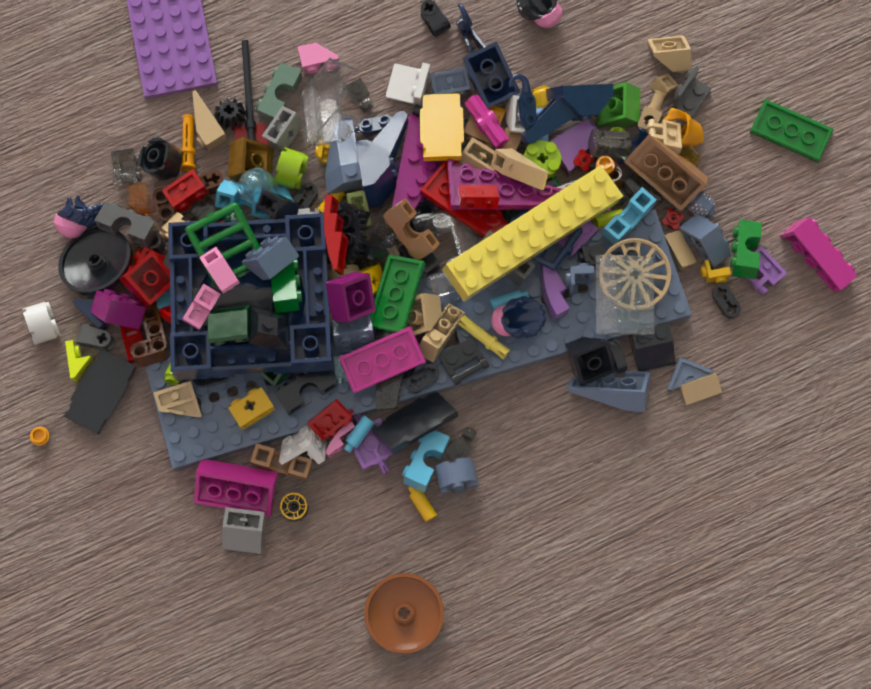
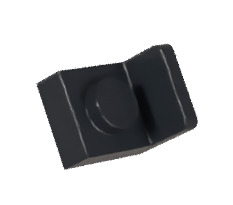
(588, 254)

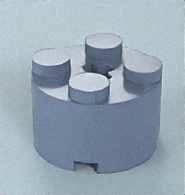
(456, 476)

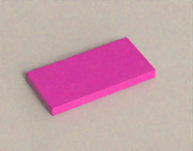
(382, 359)

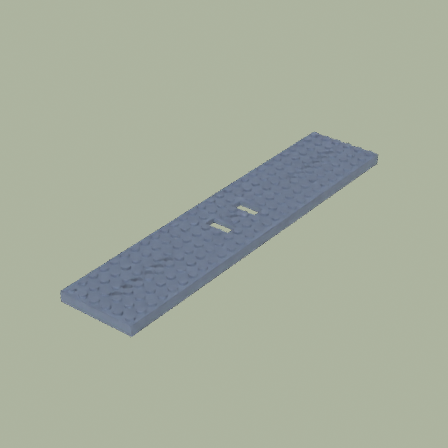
(219, 435)

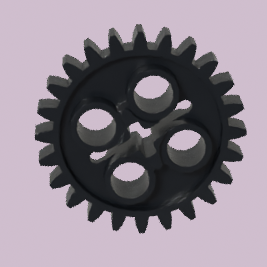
(354, 223)

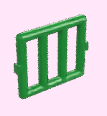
(242, 225)

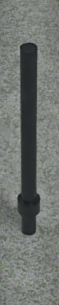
(250, 124)

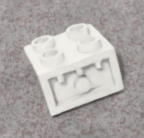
(408, 83)
(303, 441)

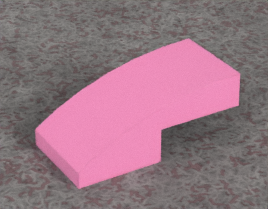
(201, 306)
(336, 443)

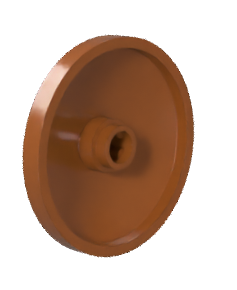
(404, 613)

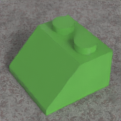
(623, 107)

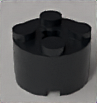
(160, 159)

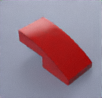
(130, 337)

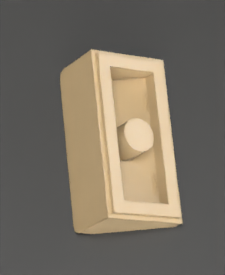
(680, 250)
(700, 389)

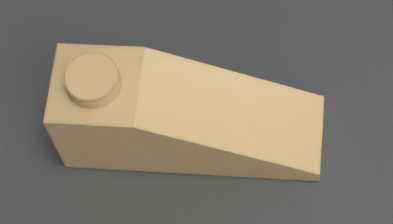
(207, 127)

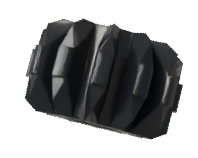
(230, 114)

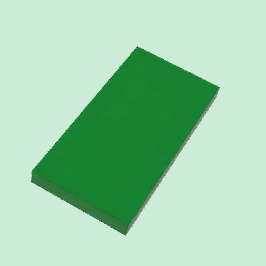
(791, 130)
(396, 293)

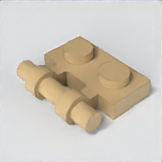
(669, 132)

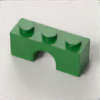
(745, 262)

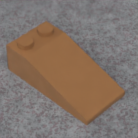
(667, 171)

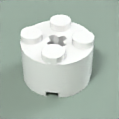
(39, 322)

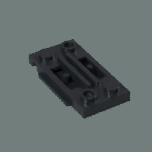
(241, 296)
(100, 391)
(414, 422)

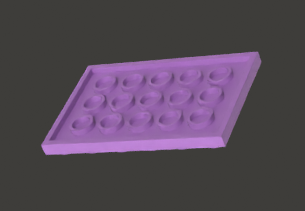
(171, 46)

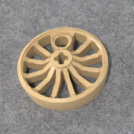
(654, 247)

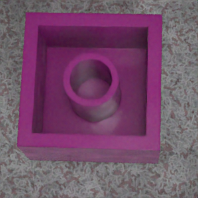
(350, 297)
(118, 309)

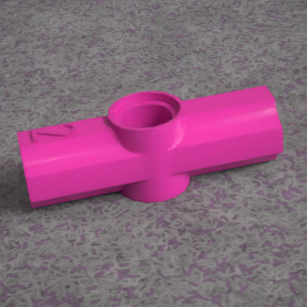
(486, 121)

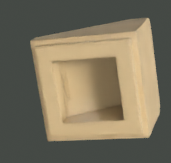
(664, 84)

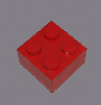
(147, 279)

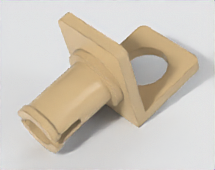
(653, 109)

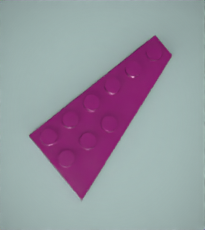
(413, 169)
(512, 192)

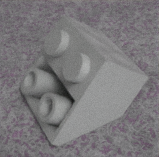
(243, 530)

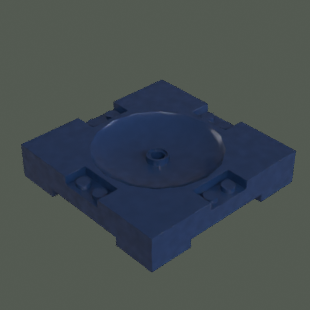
(308, 327)

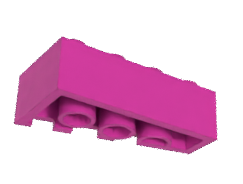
(820, 253)

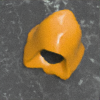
(691, 132)

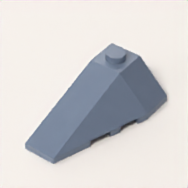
(343, 167)
(624, 392)

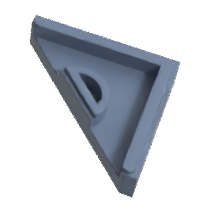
(686, 372)

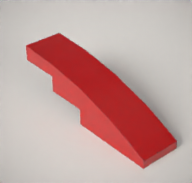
(335, 238)

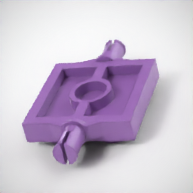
(372, 450)

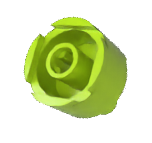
(547, 153)
(290, 167)

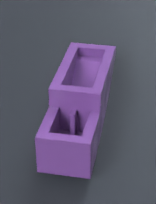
(552, 292)

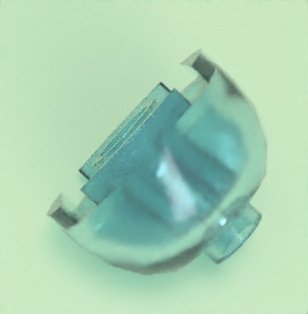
(253, 182)

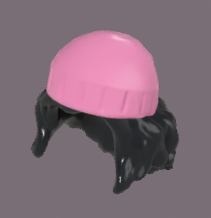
(544, 12)

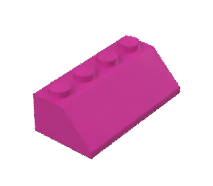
(235, 486)

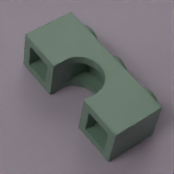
(284, 79)

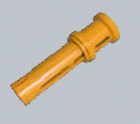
(187, 144)

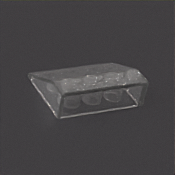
(624, 295)

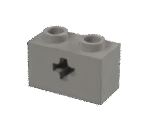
(283, 129)

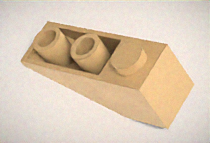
(519, 168)
(437, 338)

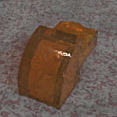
(139, 199)

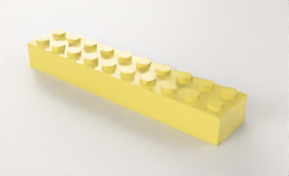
(532, 233)

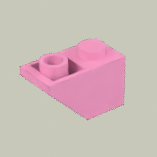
(314, 57)
(219, 270)

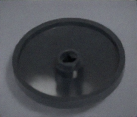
(95, 261)

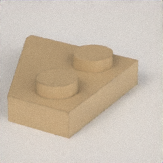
(178, 400)

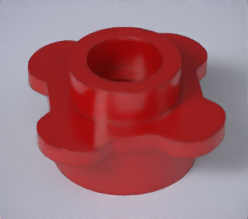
(578, 160)
(672, 223)

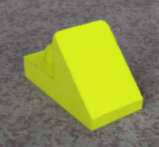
(76, 365)

